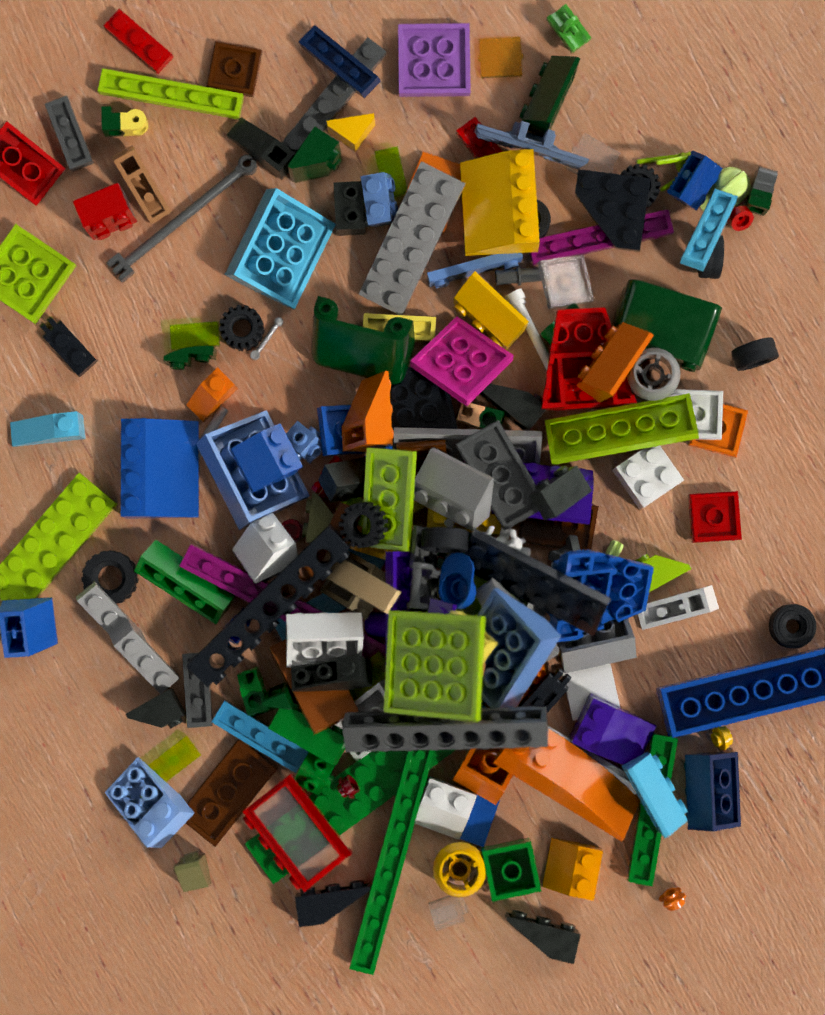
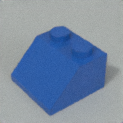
(266, 458)

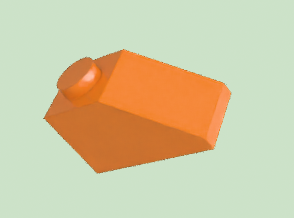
(211, 394)

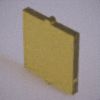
(500, 57)

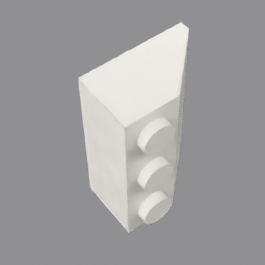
(322, 637)

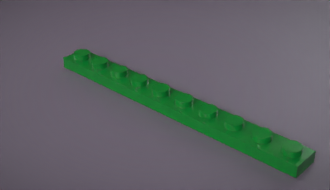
(391, 861)

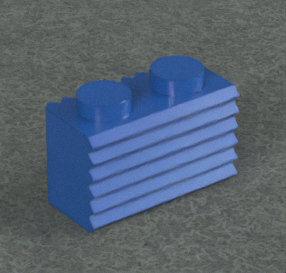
(695, 180)

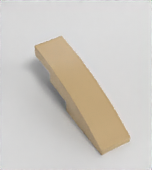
(363, 584)

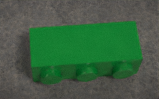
(294, 727)

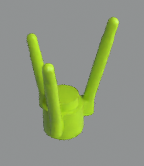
(678, 159)

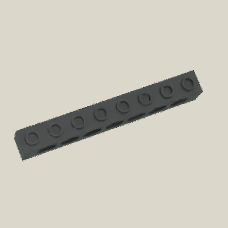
(401, 732)

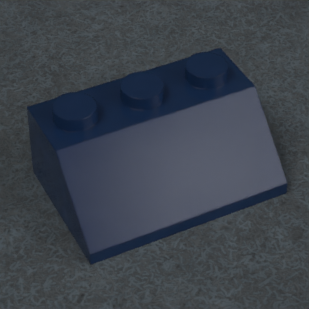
(712, 791)

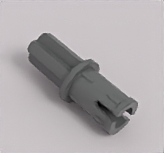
(517, 276)

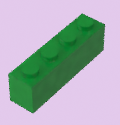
(162, 568)

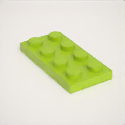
(391, 486)

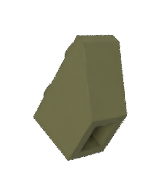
(319, 518)
(193, 871)

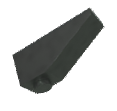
(517, 405)

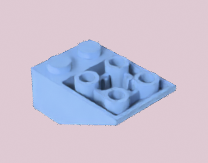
(157, 813)

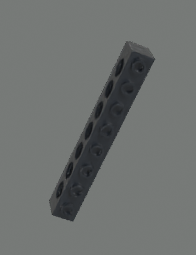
(202, 663)

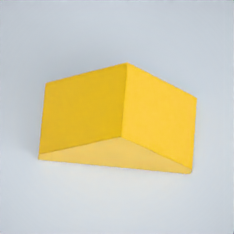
(352, 130)

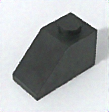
(160, 711)

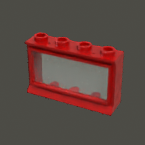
(296, 833)

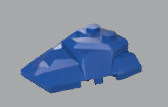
(618, 578)

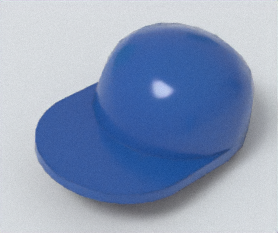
(457, 581)

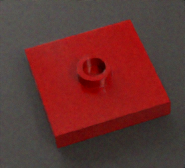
(714, 517)

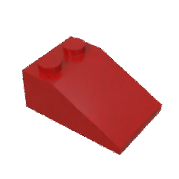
(26, 164)

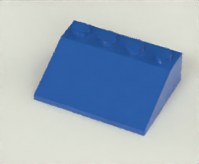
(159, 468)

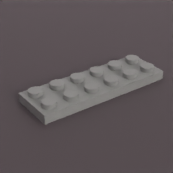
(412, 238)
(525, 442)

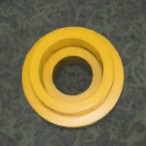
(721, 737)

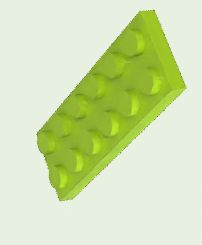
(621, 429)
(54, 539)

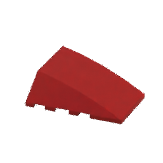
(573, 342)

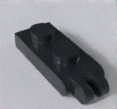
(68, 347)
(547, 691)

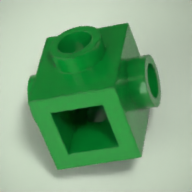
(314, 774)

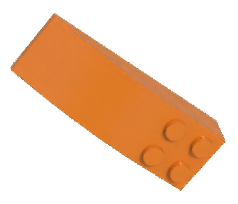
(574, 782)

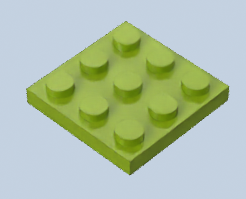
(30, 273)

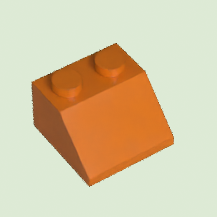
(482, 775)

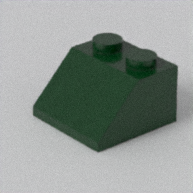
(315, 157)

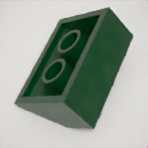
(549, 93)

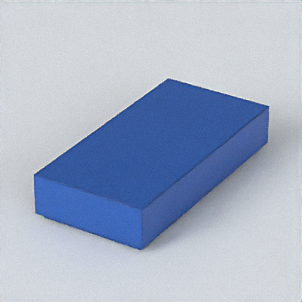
(479, 821)

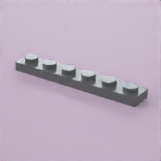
(332, 98)

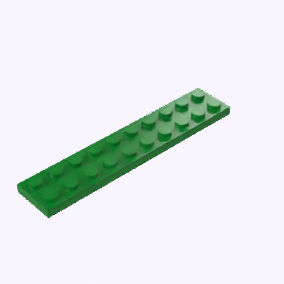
(378, 781)

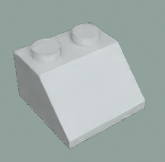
(265, 548)
(445, 807)

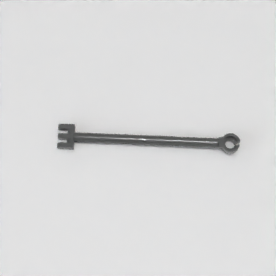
(125, 263)

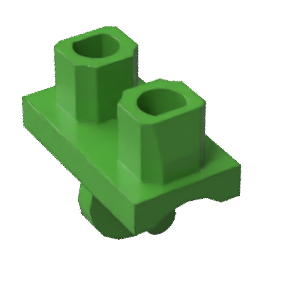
(569, 28)

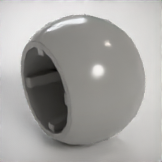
(672, 378)

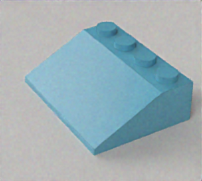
(280, 248)

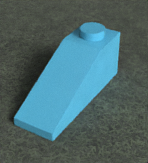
(48, 429)

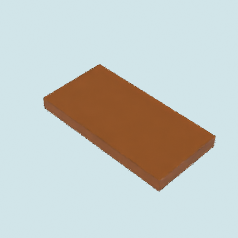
(319, 708)

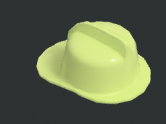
(731, 181)

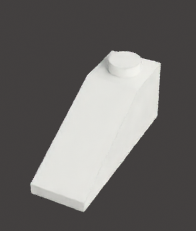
(678, 607)

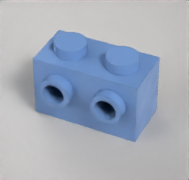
(379, 198)

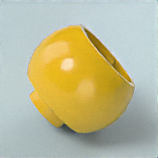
(441, 878)

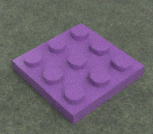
(434, 60)

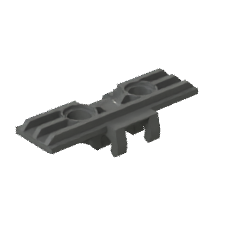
(424, 574)

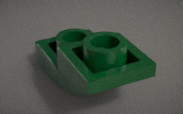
(183, 357)

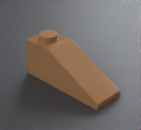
(141, 184)

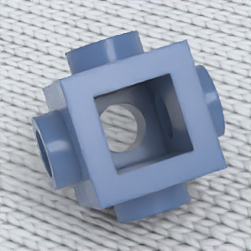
(305, 441)

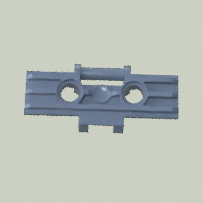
(520, 138)

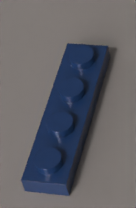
(339, 61)

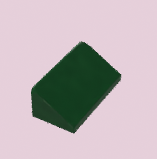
(279, 697)

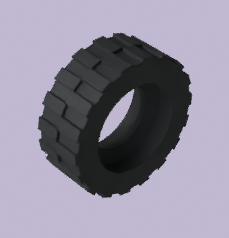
(116, 559)

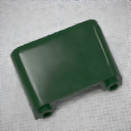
(676, 320)
(359, 348)

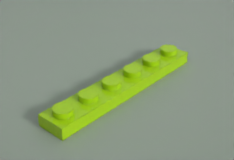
(170, 93)

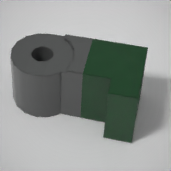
(761, 191)

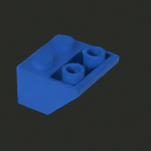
(27, 626)

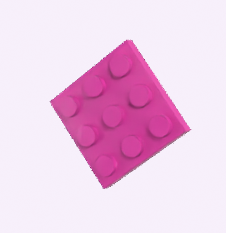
(461, 361)

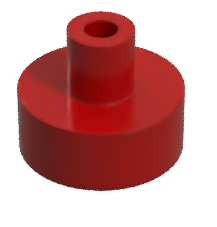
(740, 218)

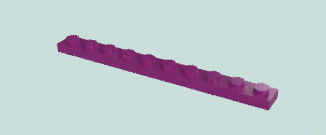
(240, 584)

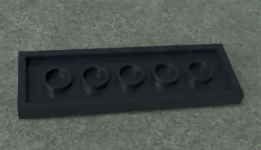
(537, 583)

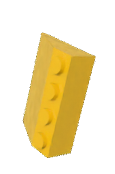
(500, 204)

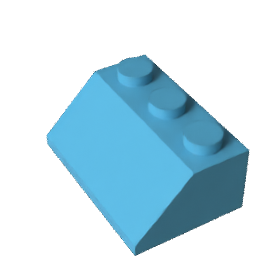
(656, 793)

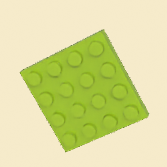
(434, 665)

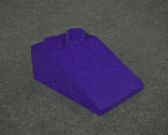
(611, 731)

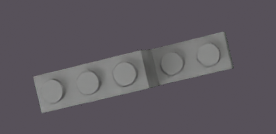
(127, 637)

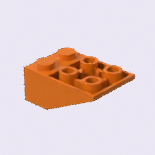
(369, 416)

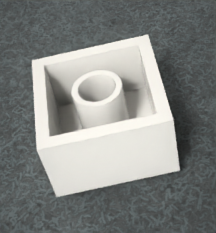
(647, 475)

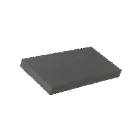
(495, 455)

